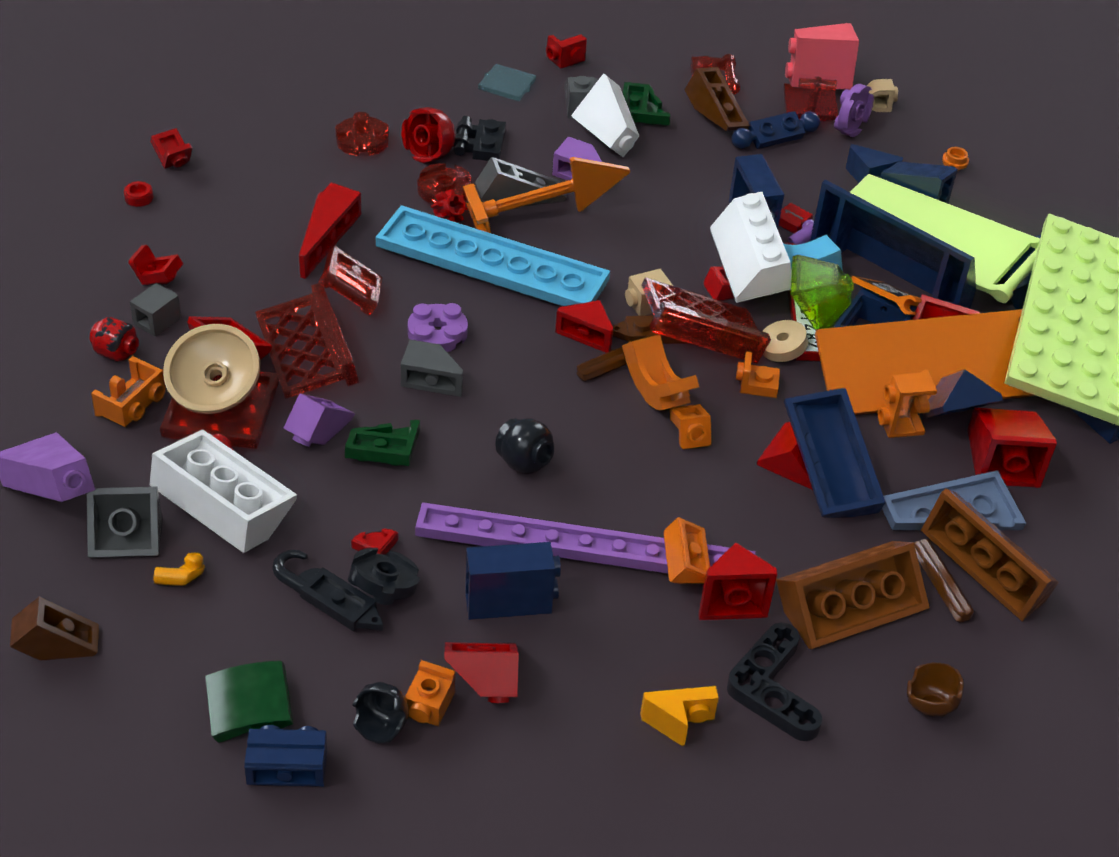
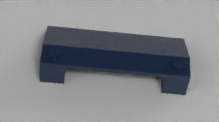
(895, 245)

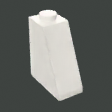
(608, 116)

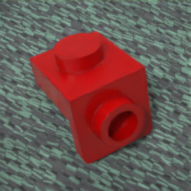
(567, 51)
(171, 148)
(153, 269)

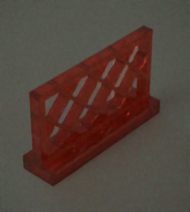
(703, 321)
(331, 339)

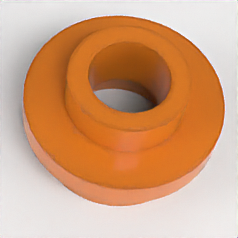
(956, 157)

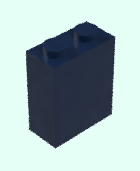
(511, 580)

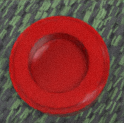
(138, 194)

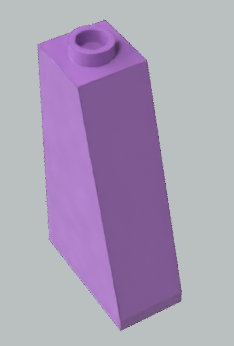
(46, 469)

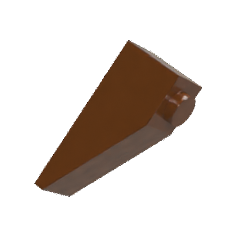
(714, 99)

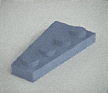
(984, 492)

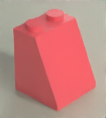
(823, 53)

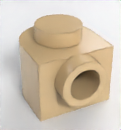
(884, 94)

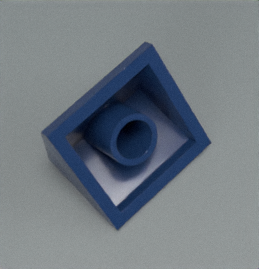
(960, 393)

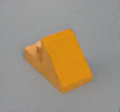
(673, 709)

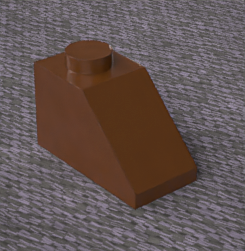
(53, 632)

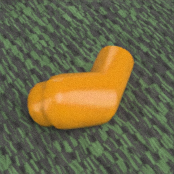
(183, 575)

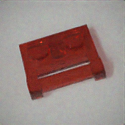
(726, 63)
(351, 280)

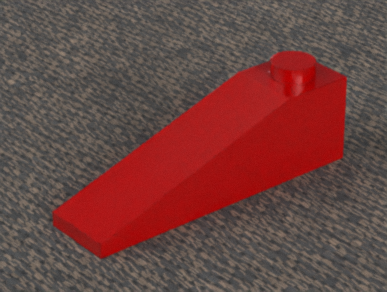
(331, 218)

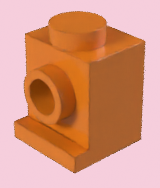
(430, 693)

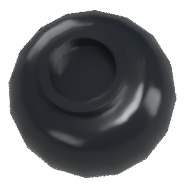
(525, 444)

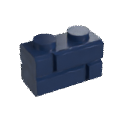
(286, 756)

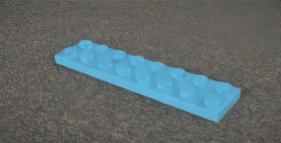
(492, 258)

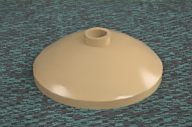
(201, 357)

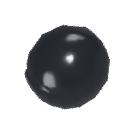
(380, 712)

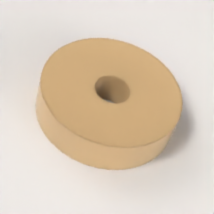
(787, 340)

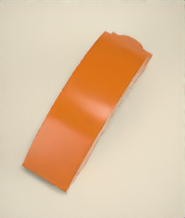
(654, 376)

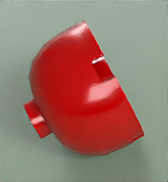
(428, 134)

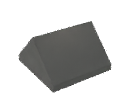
(124, 522)

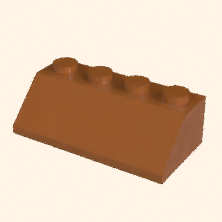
(988, 555)
(854, 593)

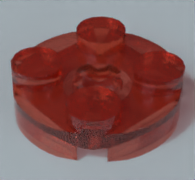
(362, 135)
(434, 175)

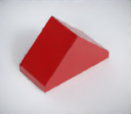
(586, 324)

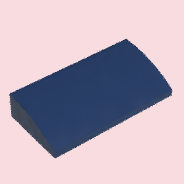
(835, 454)

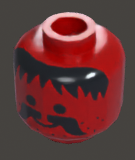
(114, 339)

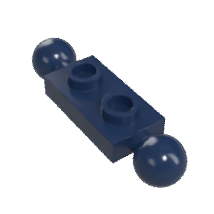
(775, 130)

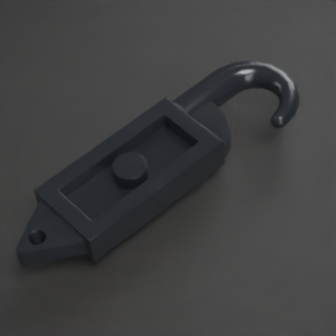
(329, 594)

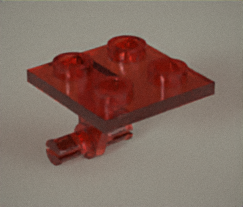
(813, 96)

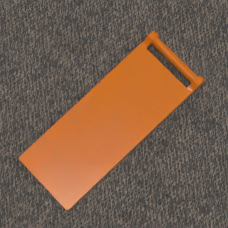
(869, 354)

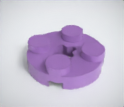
(854, 110)
(448, 317)

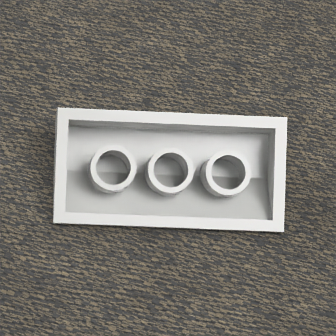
(751, 249)
(221, 489)

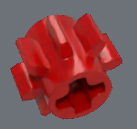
(449, 206)

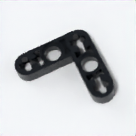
(764, 687)

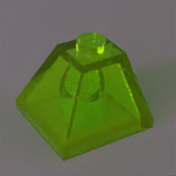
(820, 290)

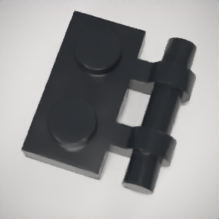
(487, 142)

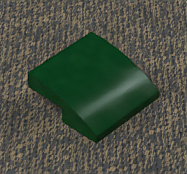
(248, 699)

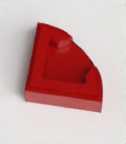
(383, 540)

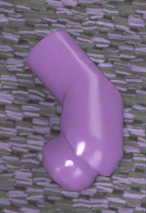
(803, 235)

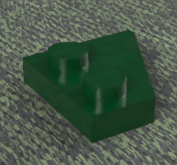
(644, 104)
(383, 443)

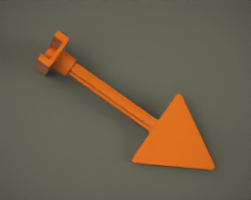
(588, 183)

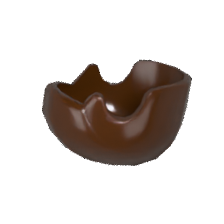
(935, 689)

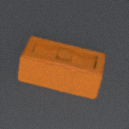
(686, 552)

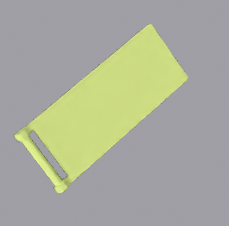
(991, 243)

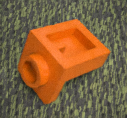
(757, 379)
(693, 425)

